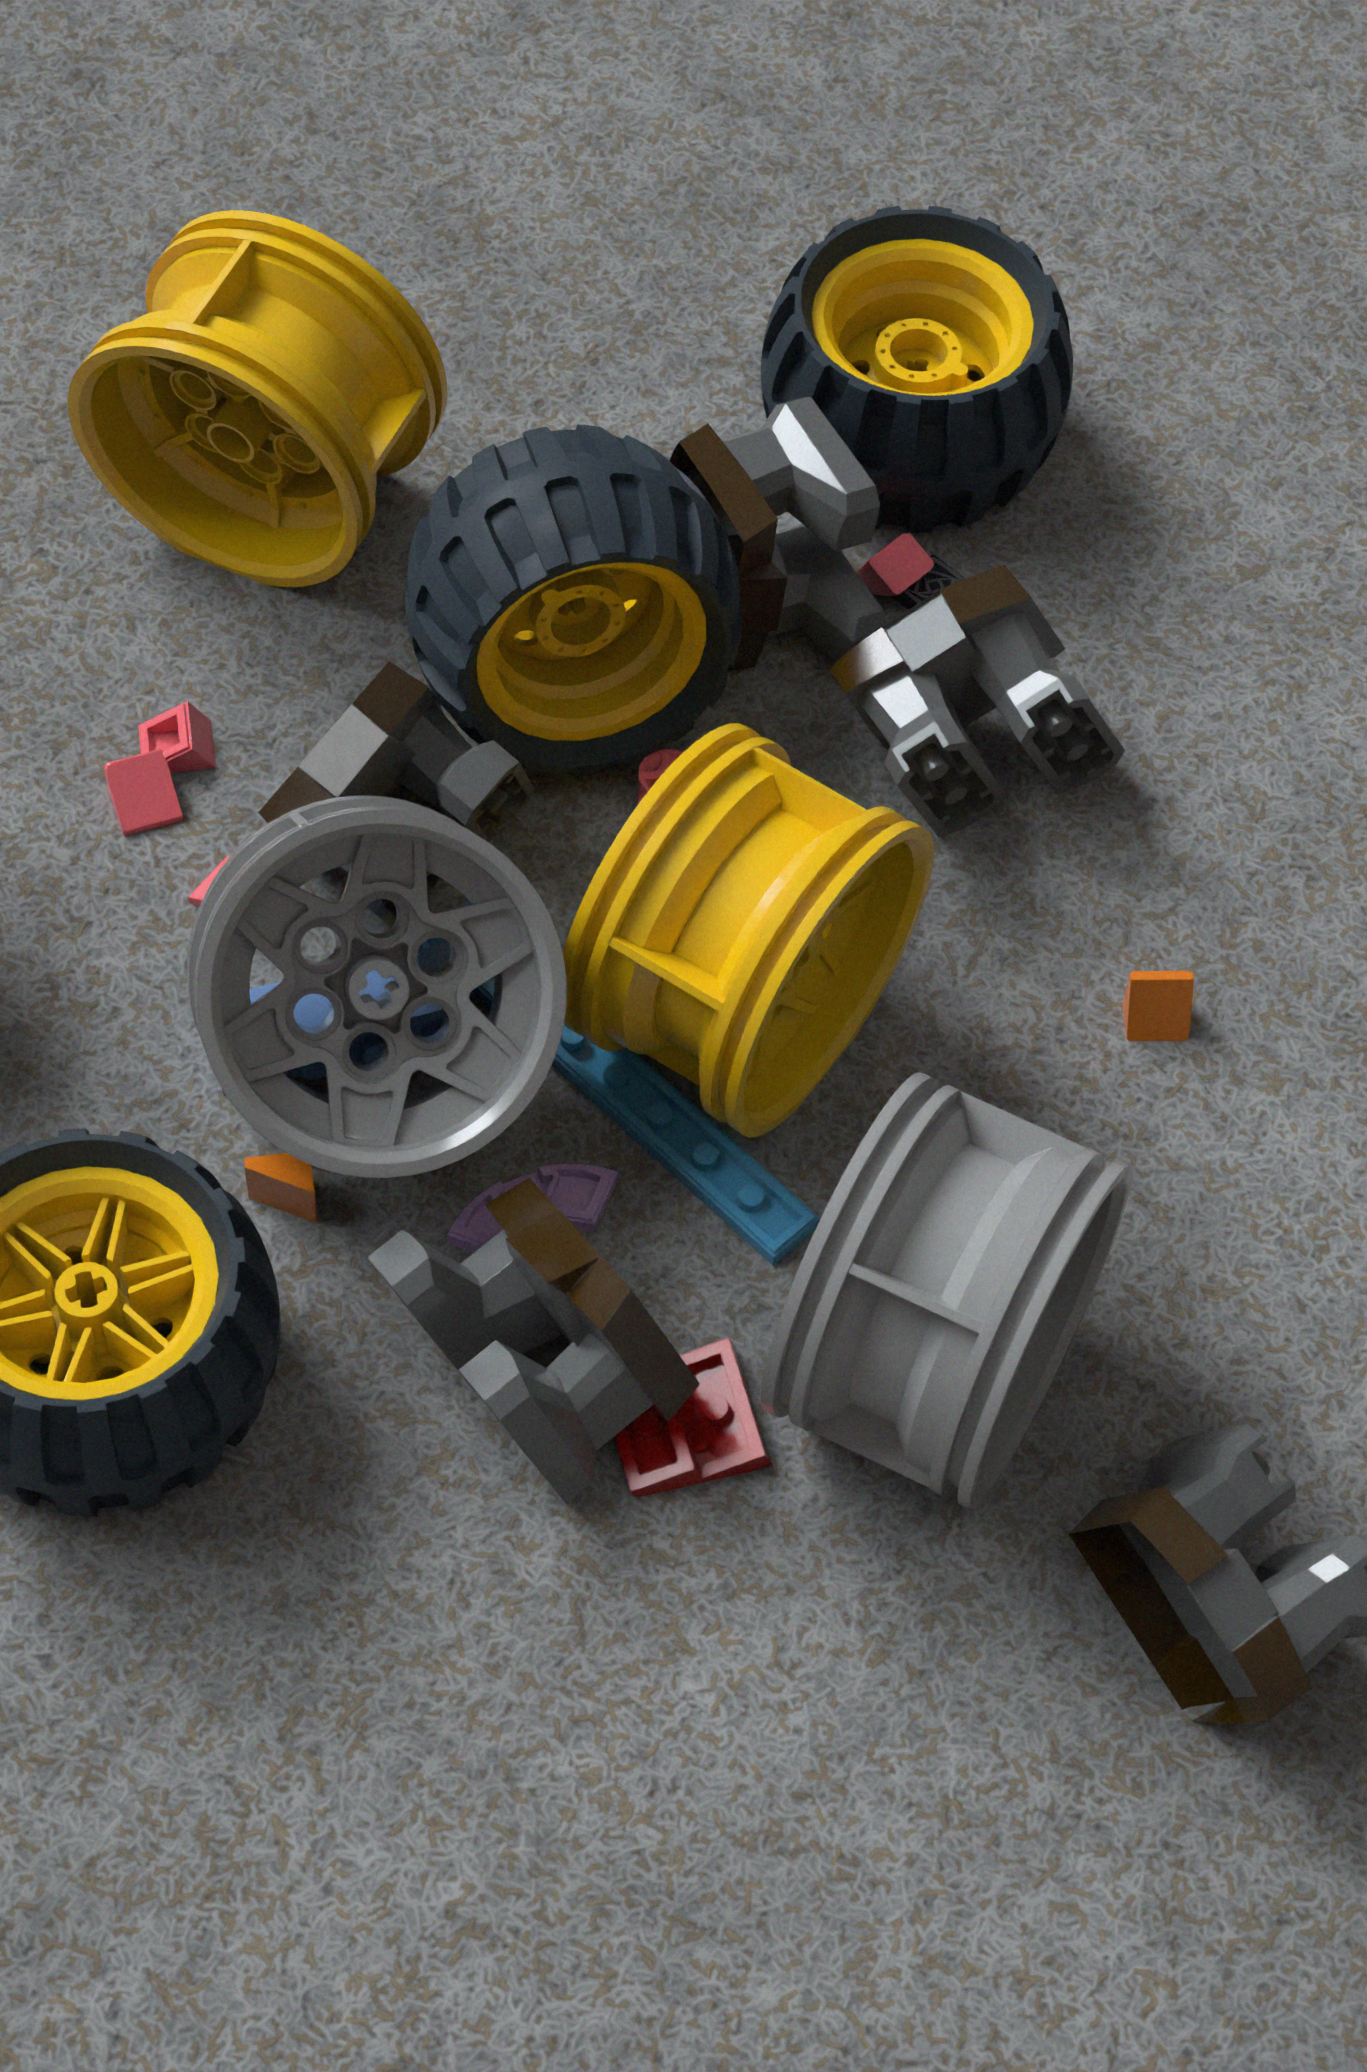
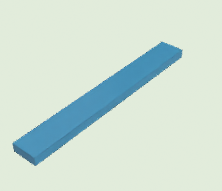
(682, 1141)

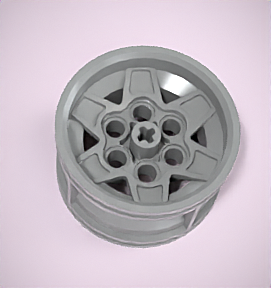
(483, 1064)
(944, 1288)

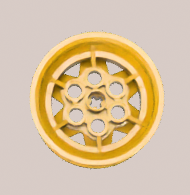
(259, 398)
(744, 926)

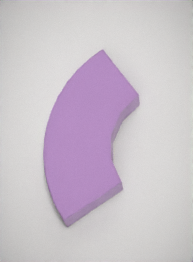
(575, 1189)

